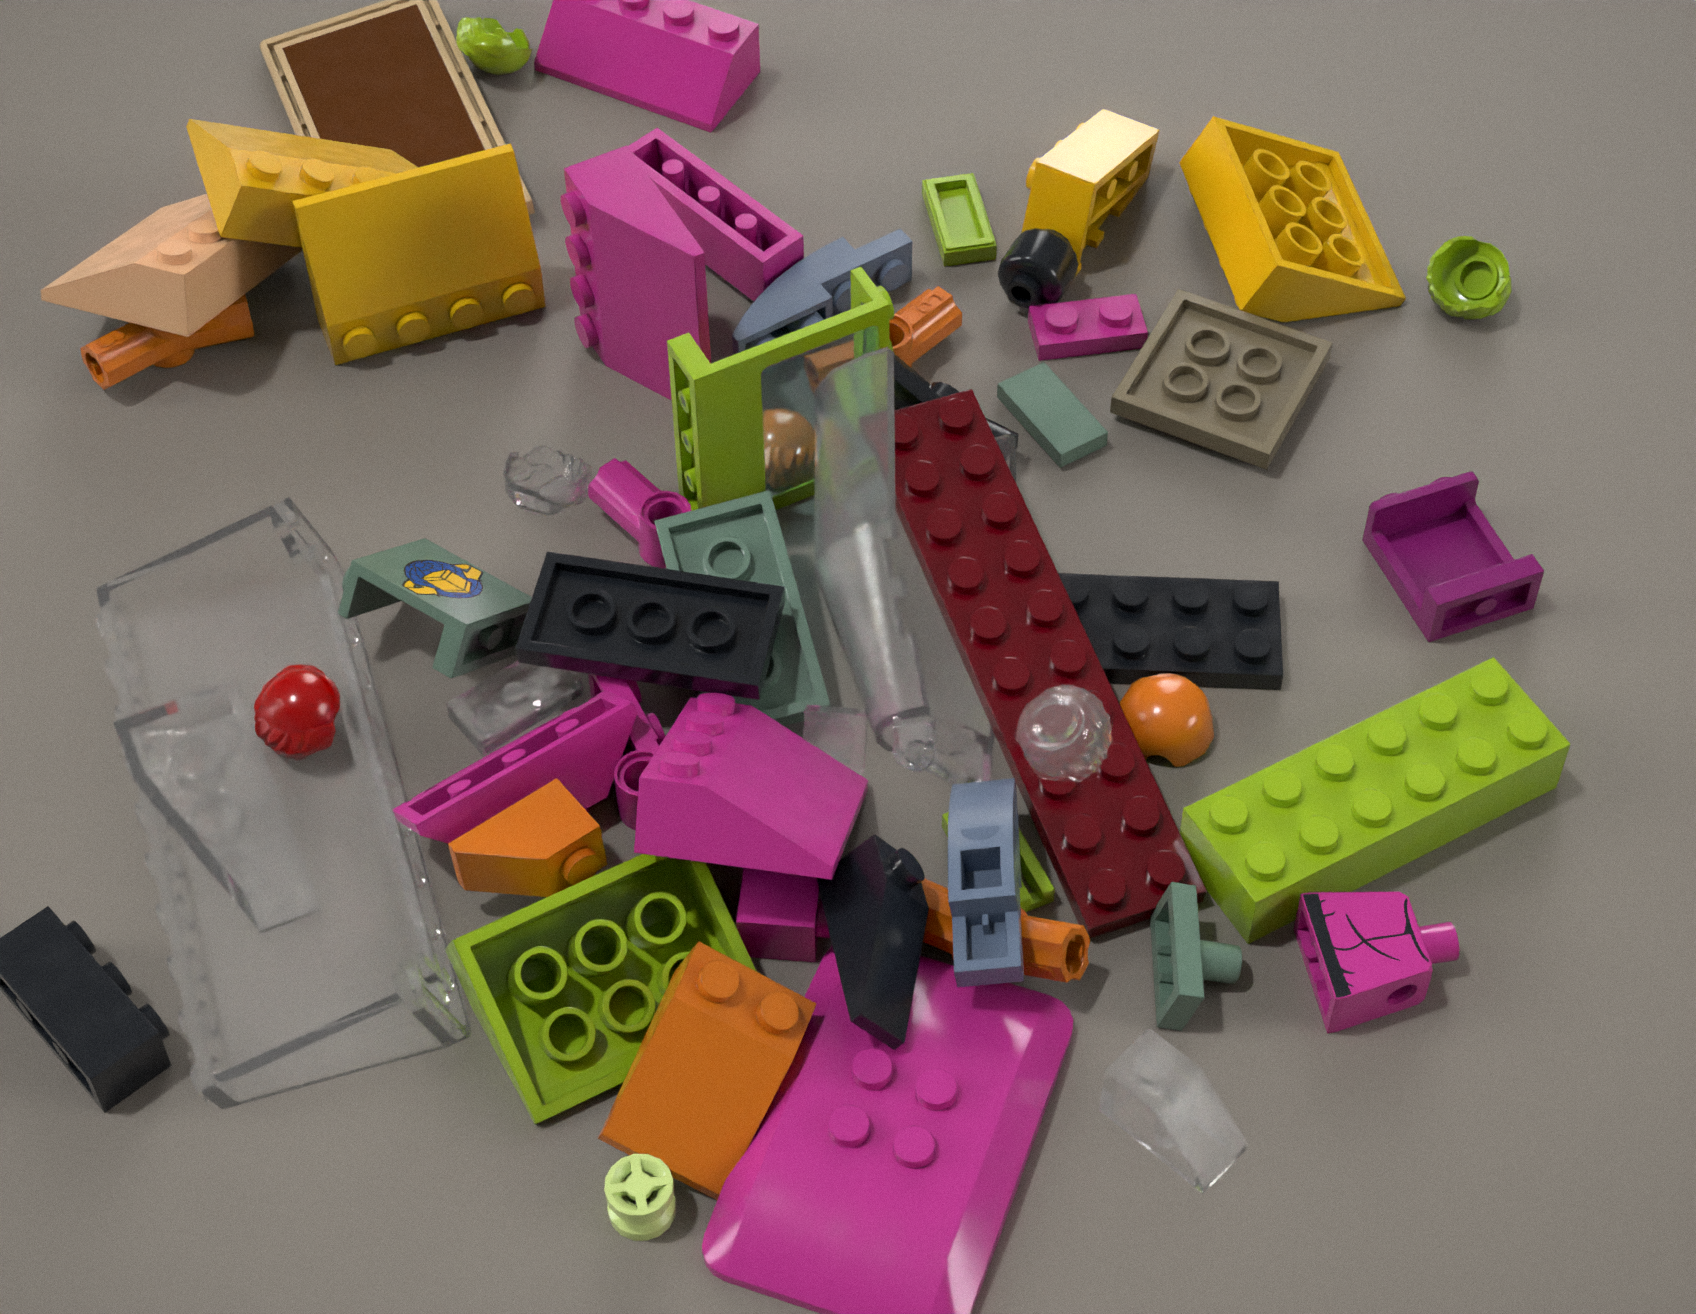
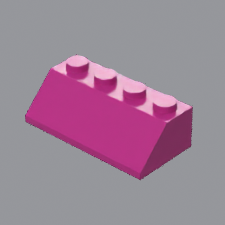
(653, 55)

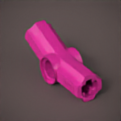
(635, 505)

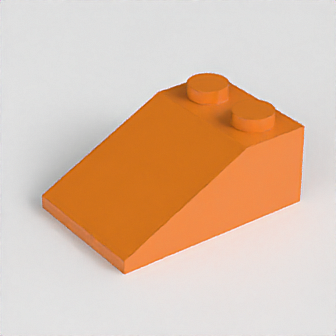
(707, 1068)

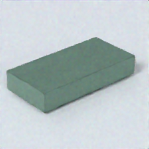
(1052, 414)

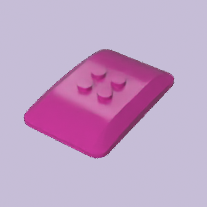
(890, 1166)

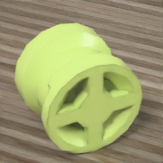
(637, 1179)

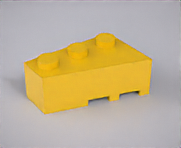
(1089, 178)

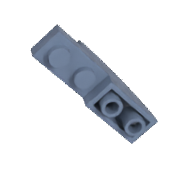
(822, 287)
(985, 883)

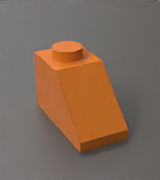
(531, 846)

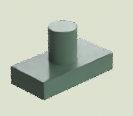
(1183, 959)

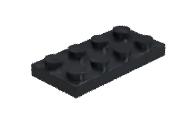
(651, 625)
(1189, 627)

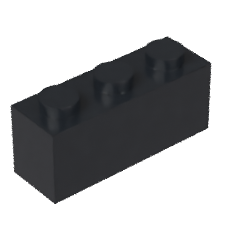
(81, 1008)

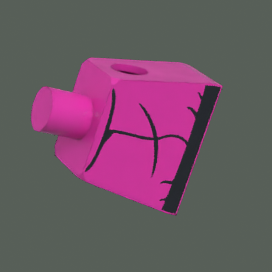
(1368, 954)

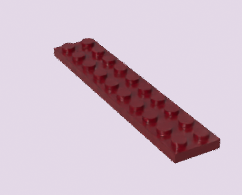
(1017, 639)

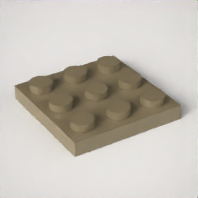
(1221, 378)

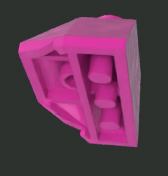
(573, 747)

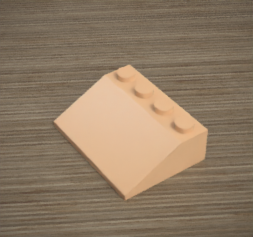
(169, 271)

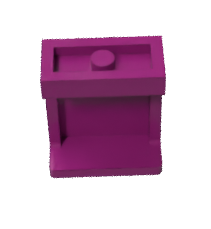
(1448, 558)

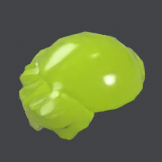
(491, 46)
(1469, 278)

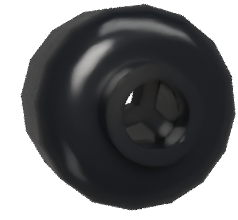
(1038, 268)

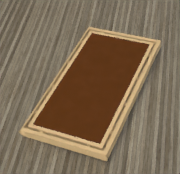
(384, 82)

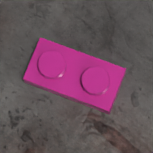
(1087, 327)

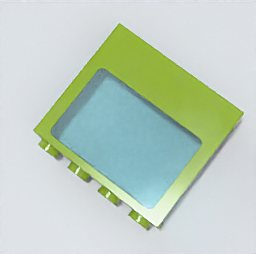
(752, 415)

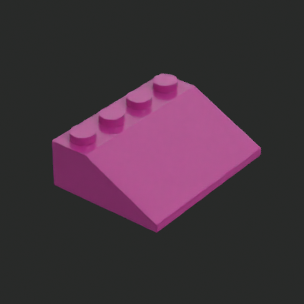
(634, 269)
(745, 794)

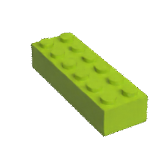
(1372, 797)

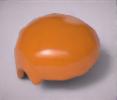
(1169, 717)

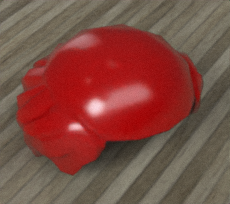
(297, 711)

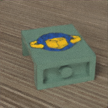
(477, 609)

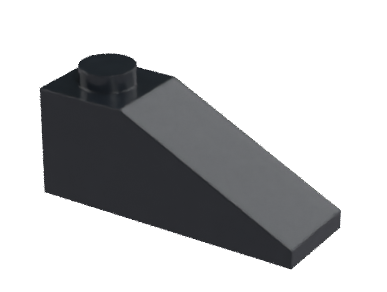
(877, 934)

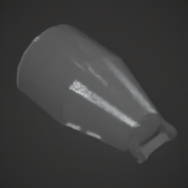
(876, 590)

